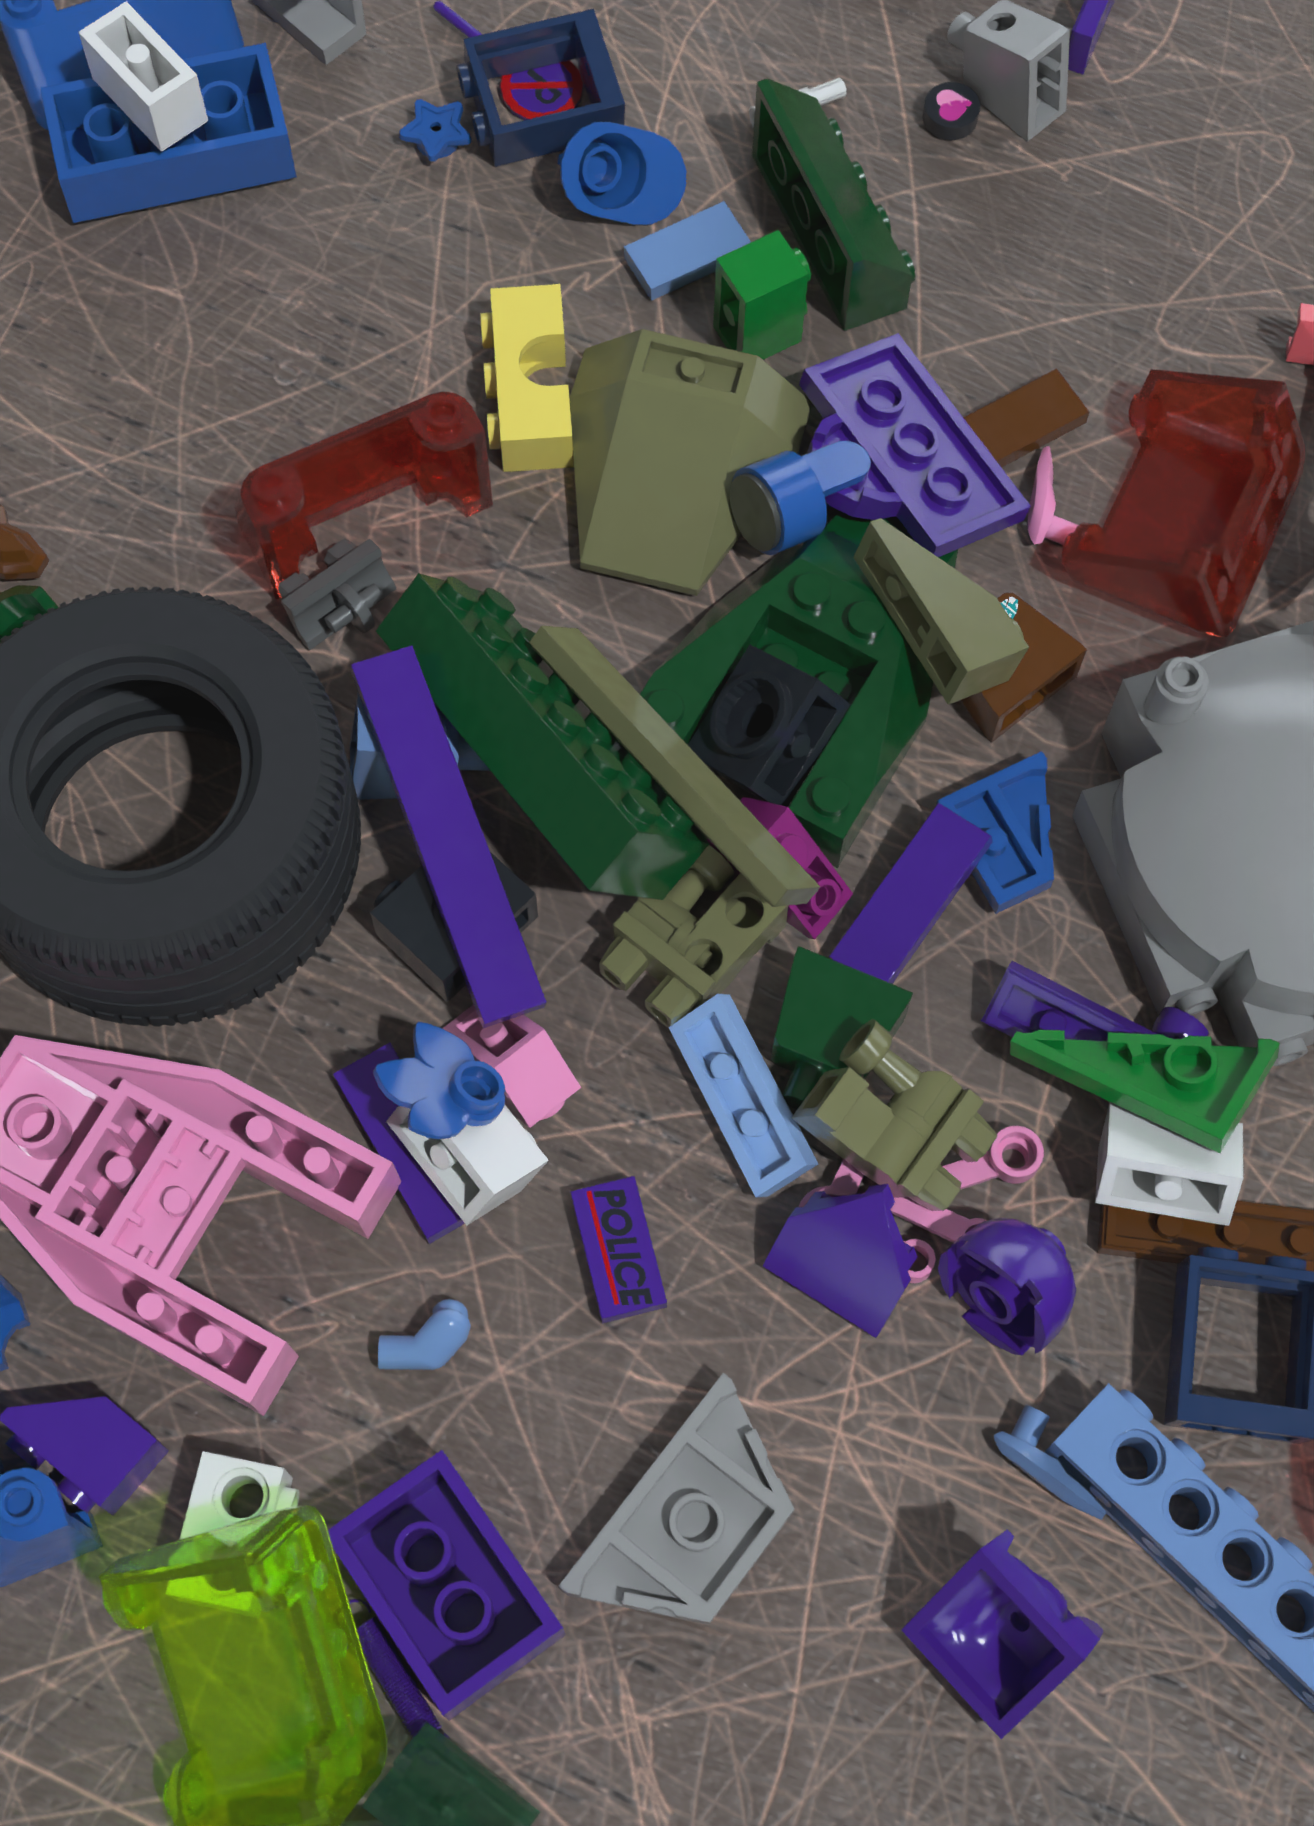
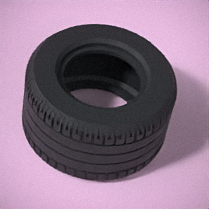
(241, 904)

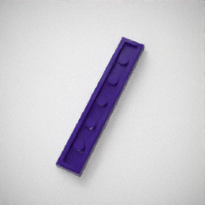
(448, 837)

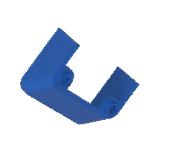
(50, 51)

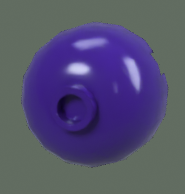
(1012, 1282)

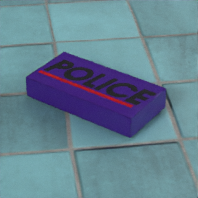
(618, 1249)

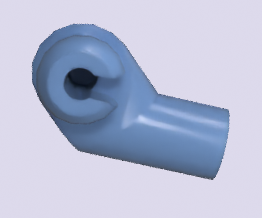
(432, 1344)

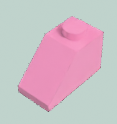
(526, 1059)

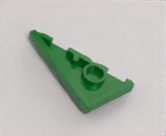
(1167, 1080)

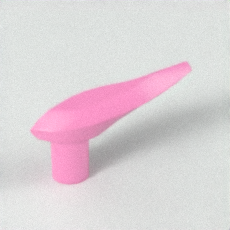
(1041, 517)

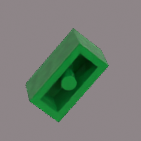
(761, 296)

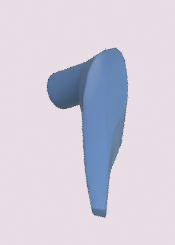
(1041, 1467)

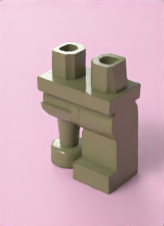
(688, 953)
(909, 1135)

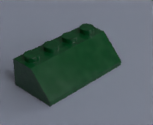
(829, 206)

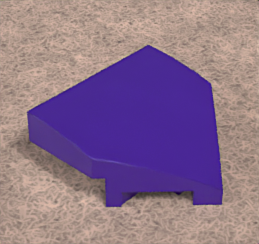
(846, 1255)

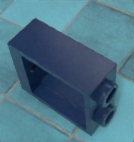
(532, 47)
(1235, 1417)

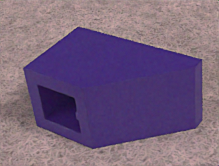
(90, 1444)

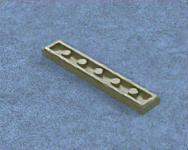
(675, 767)

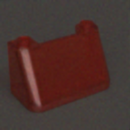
(424, 443)
(1197, 500)

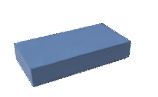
(684, 250)

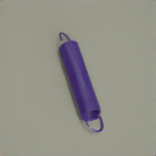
(394, 1676)

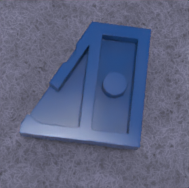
(1017, 816)

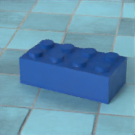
(115, 168)

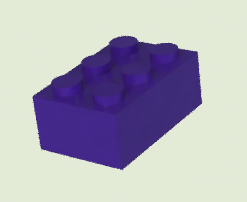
(445, 1585)

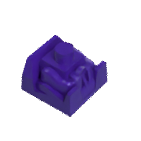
(1001, 1635)

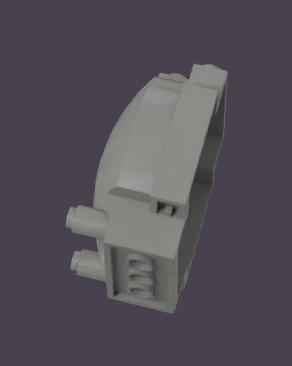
(1216, 834)

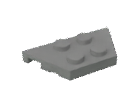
(690, 1520)

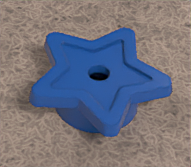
(436, 143)

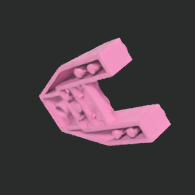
(121, 1171)

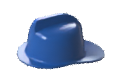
(622, 173)

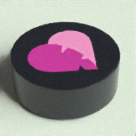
(951, 111)

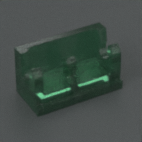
(444, 1786)

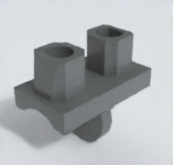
(338, 594)

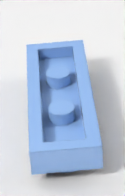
(743, 1095)

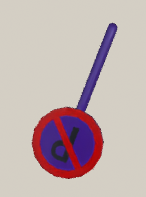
(531, 91)

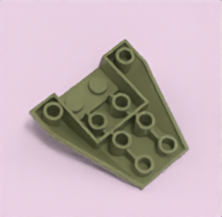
(658, 447)

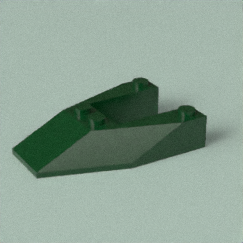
(828, 622)

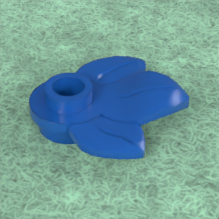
(442, 1085)

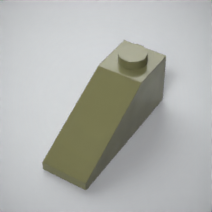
(944, 616)

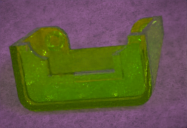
(258, 1671)

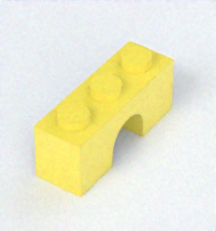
(532, 418)

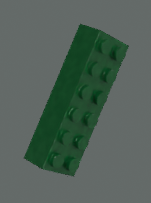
(543, 740)

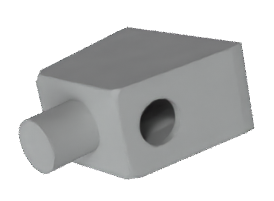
(1015, 64)

